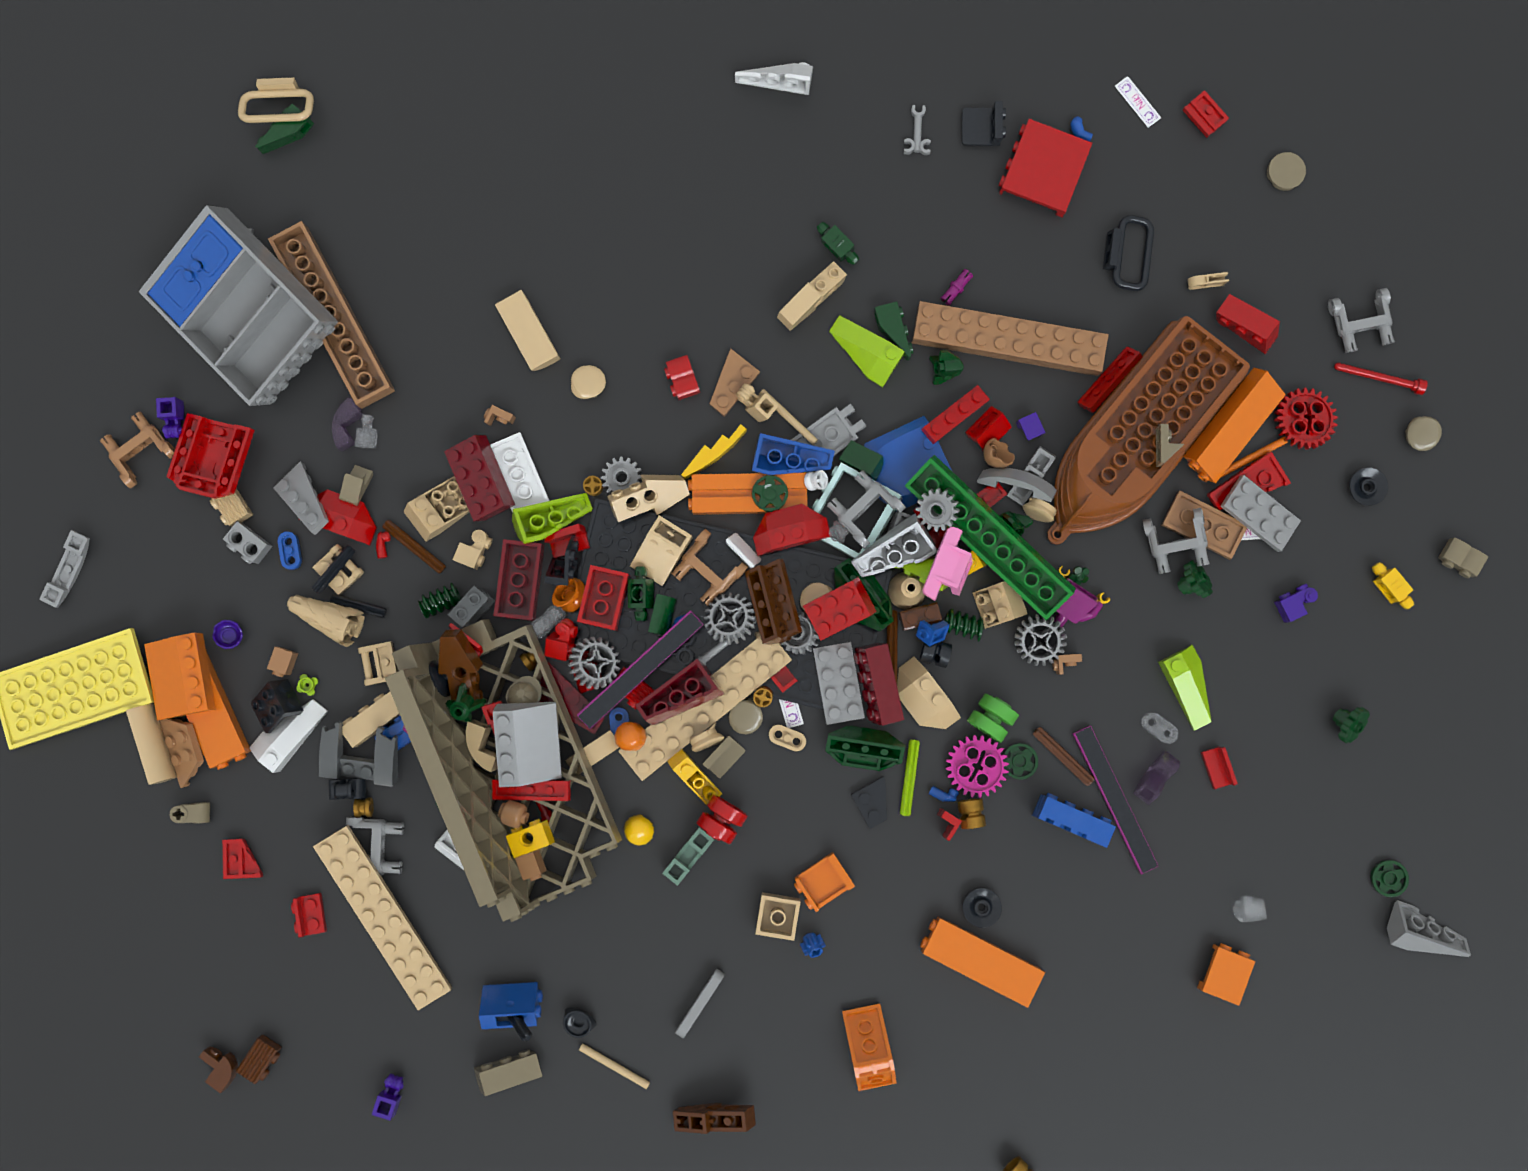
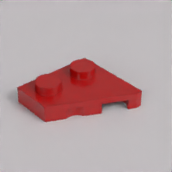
(239, 860)

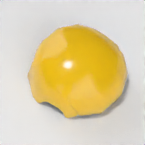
(638, 830)

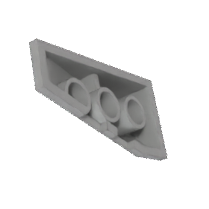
(900, 546)
(1419, 933)

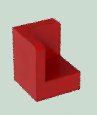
(784, 679)

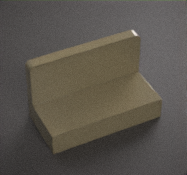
(724, 757)

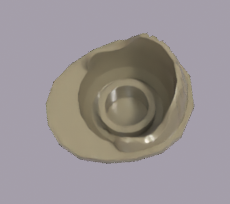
(524, 690)

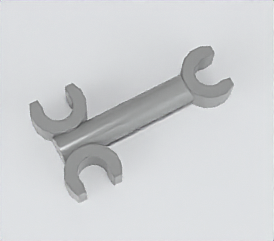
(917, 144)

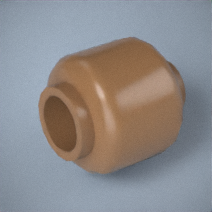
(513, 814)

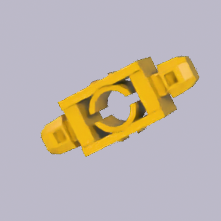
(1393, 585)

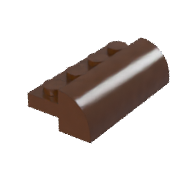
(773, 602)

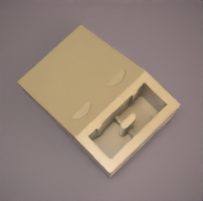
(437, 509)
(661, 550)

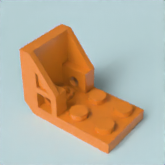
(869, 1047)

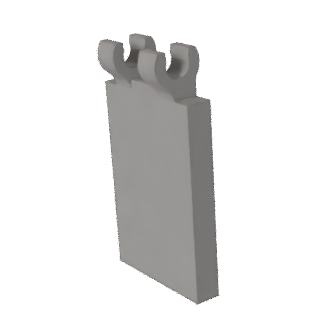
(834, 430)

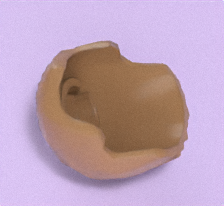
(997, 454)

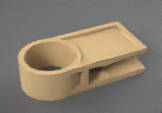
(1207, 281)

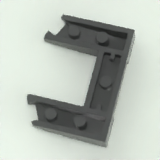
(381, 769)

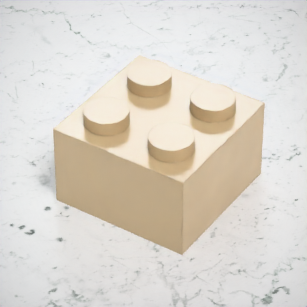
(777, 916)

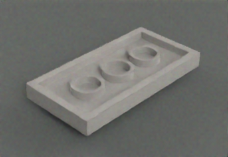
(1260, 513)
(838, 683)

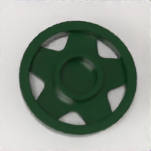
(769, 493)
(1020, 761)
(1389, 878)

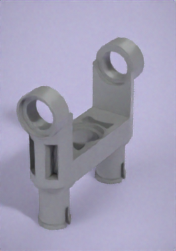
(1381, 322)
(873, 492)
(1195, 543)
(380, 828)

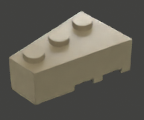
(507, 1072)

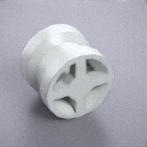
(816, 480)

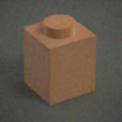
(282, 661)
(531, 865)

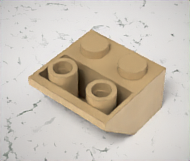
(999, 604)

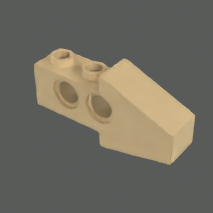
(811, 296)
(665, 493)

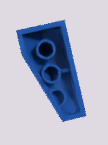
(785, 456)

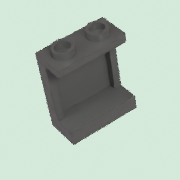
(472, 607)

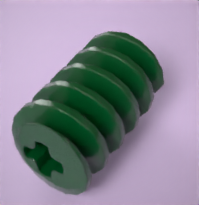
(439, 601)
(964, 624)

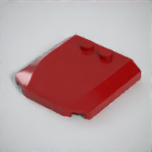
(209, 456)

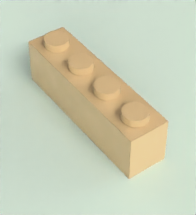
(365, 724)

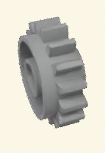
(617, 468)
(928, 514)
(807, 638)

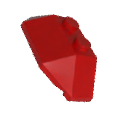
(347, 518)
(789, 529)

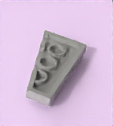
(302, 498)

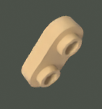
(787, 737)

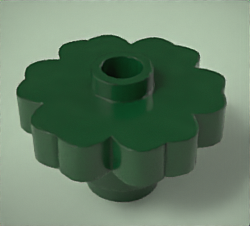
(1195, 580)
(1351, 723)

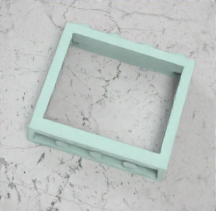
(881, 523)

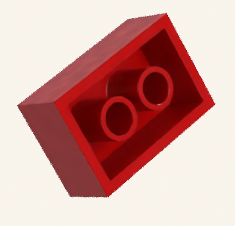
(603, 598)
(839, 608)

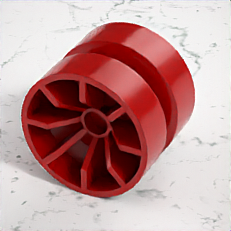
(724, 814)

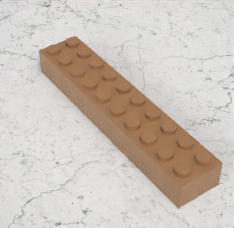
(1010, 338)
(347, 343)

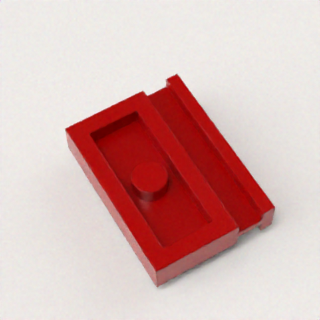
(1205, 114)

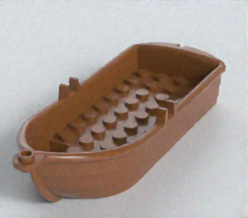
(1113, 458)

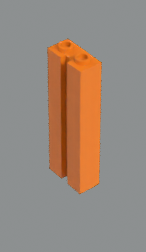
(1234, 425)
(734, 493)
(219, 729)
(982, 961)

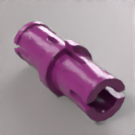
(956, 287)

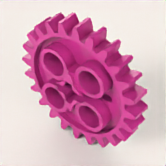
(993, 773)

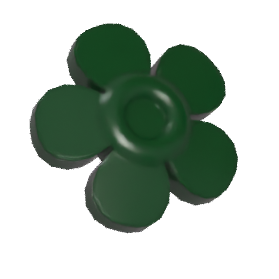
(1079, 575)

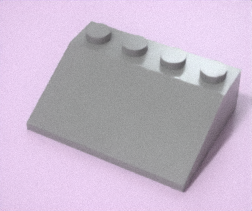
(526, 743)

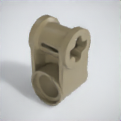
(192, 813)

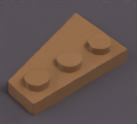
(733, 376)

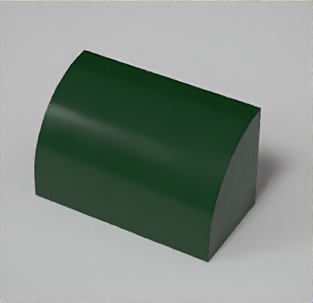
(861, 459)
(662, 614)

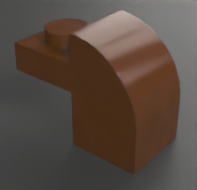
(224, 1068)

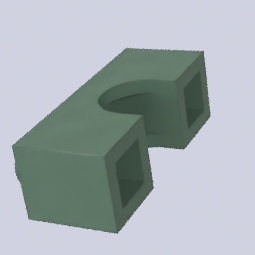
(688, 856)

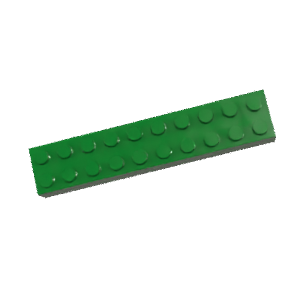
(996, 541)

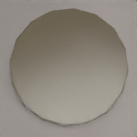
(1286, 171)

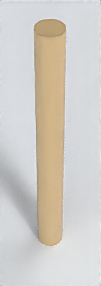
(793, 421)
(614, 1066)

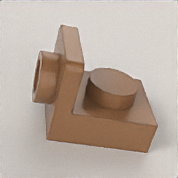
(502, 416)
(1069, 660)

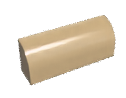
(527, 331)
(151, 744)

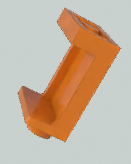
(823, 882)
(1227, 974)

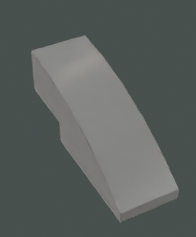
(1038, 466)

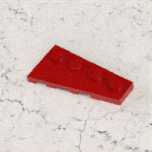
(1263, 472)

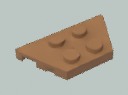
(183, 748)

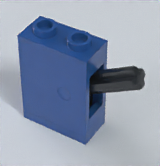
(510, 1007)

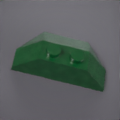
(883, 617)
(864, 748)

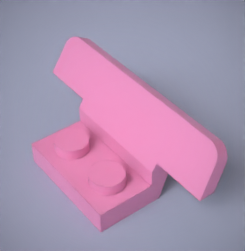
(949, 566)

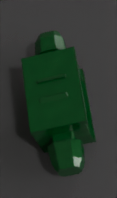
(837, 243)
(633, 593)

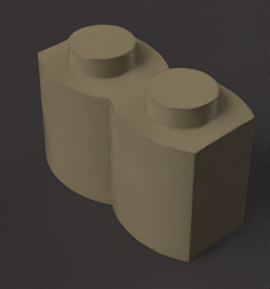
(1463, 558)

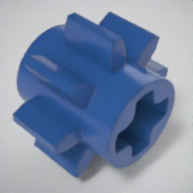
(812, 945)

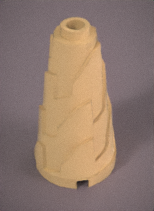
(333, 620)

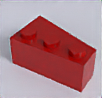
(1248, 323)

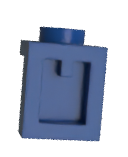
(932, 634)

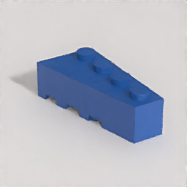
(1073, 820)

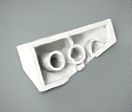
(786, 77)
(280, 745)

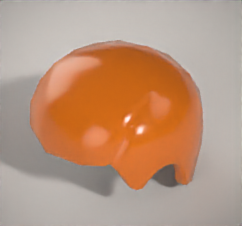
(630, 736)

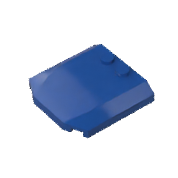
(904, 454)

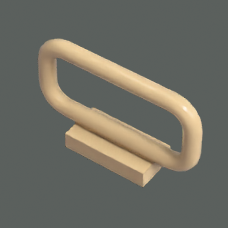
(276, 89)

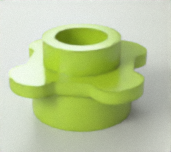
(302, 684)

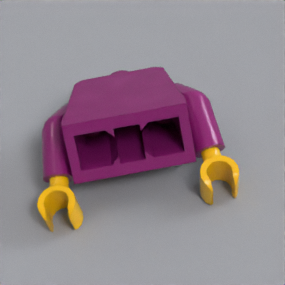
(1080, 606)

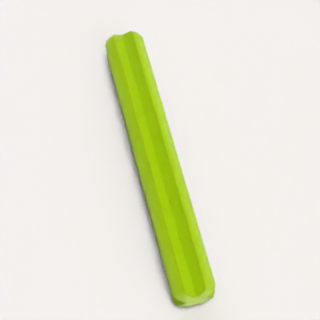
(909, 779)

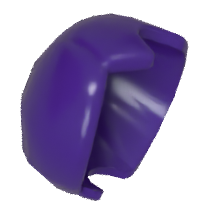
(227, 634)

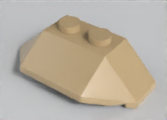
(924, 696)

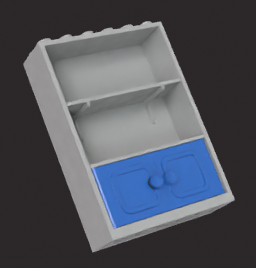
(238, 306)

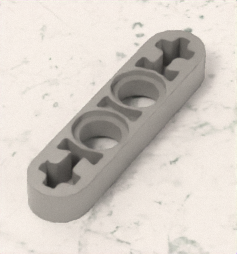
(699, 1003)

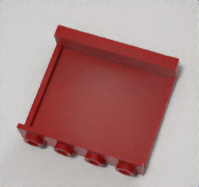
(1045, 166)

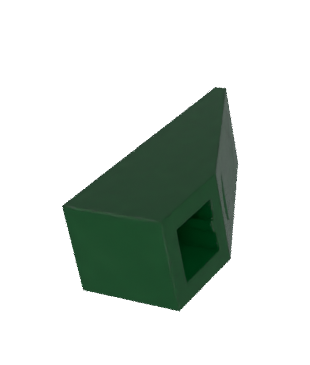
(284, 132)
(891, 326)

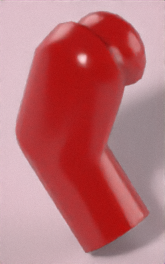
(382, 537)

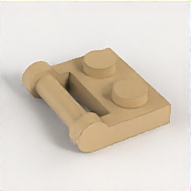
(341, 581)
(383, 659)

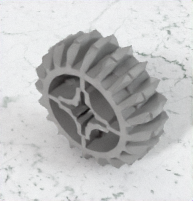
(723, 622)
(1052, 651)
(593, 678)

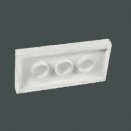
(519, 471)

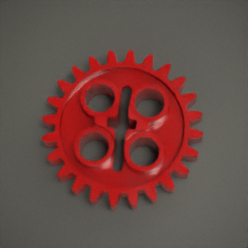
(1306, 418)

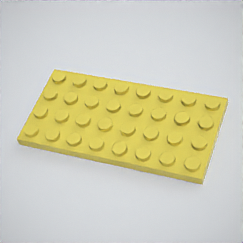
(73, 688)

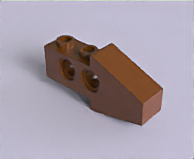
(457, 652)
(714, 1118)

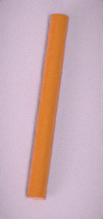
(1255, 455)

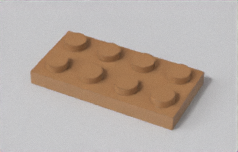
(1221, 529)

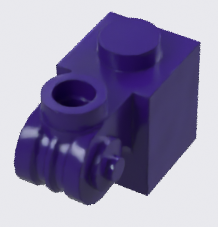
(172, 412)
(1291, 605)
(389, 1099)

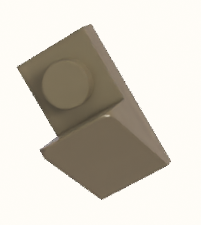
(1164, 449)
(355, 485)

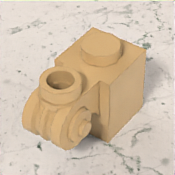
(758, 406)
(473, 555)

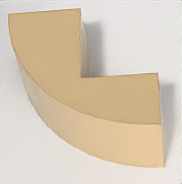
(476, 739)
(597, 750)

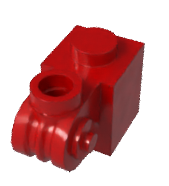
(561, 642)

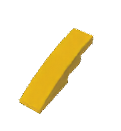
(709, 456)

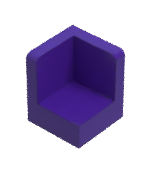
(1031, 426)

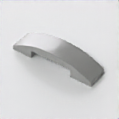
(1019, 478)
(67, 570)

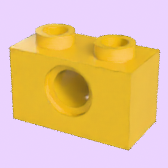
(521, 845)

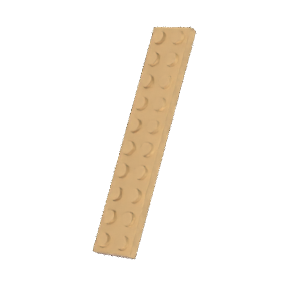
(736, 679)
(382, 917)

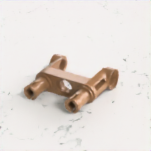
(120, 455)
(690, 561)

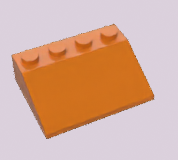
(180, 676)

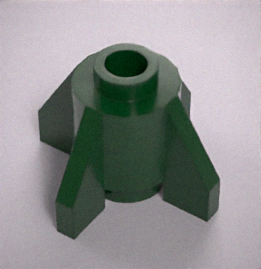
(945, 366)
(1017, 521)
(463, 705)

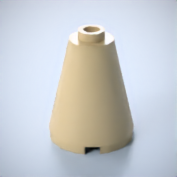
(901, 596)

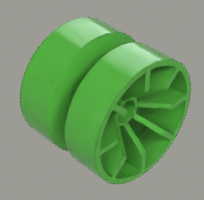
(996, 713)

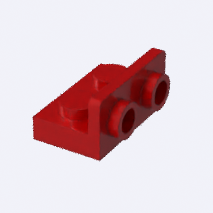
(308, 915)

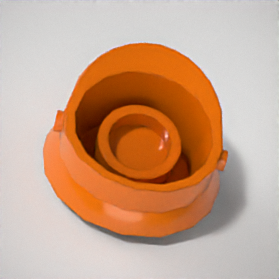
(569, 596)

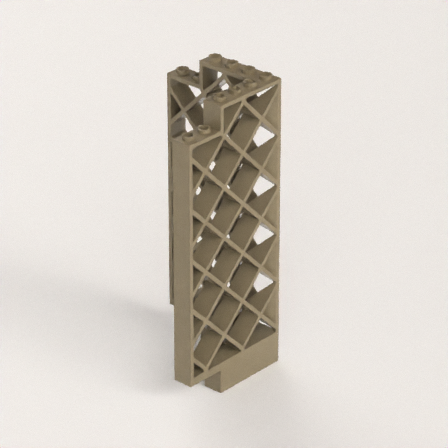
(466, 791)

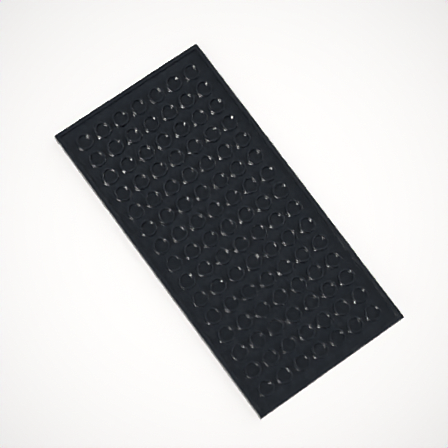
(616, 545)

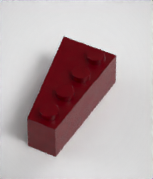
(680, 693)

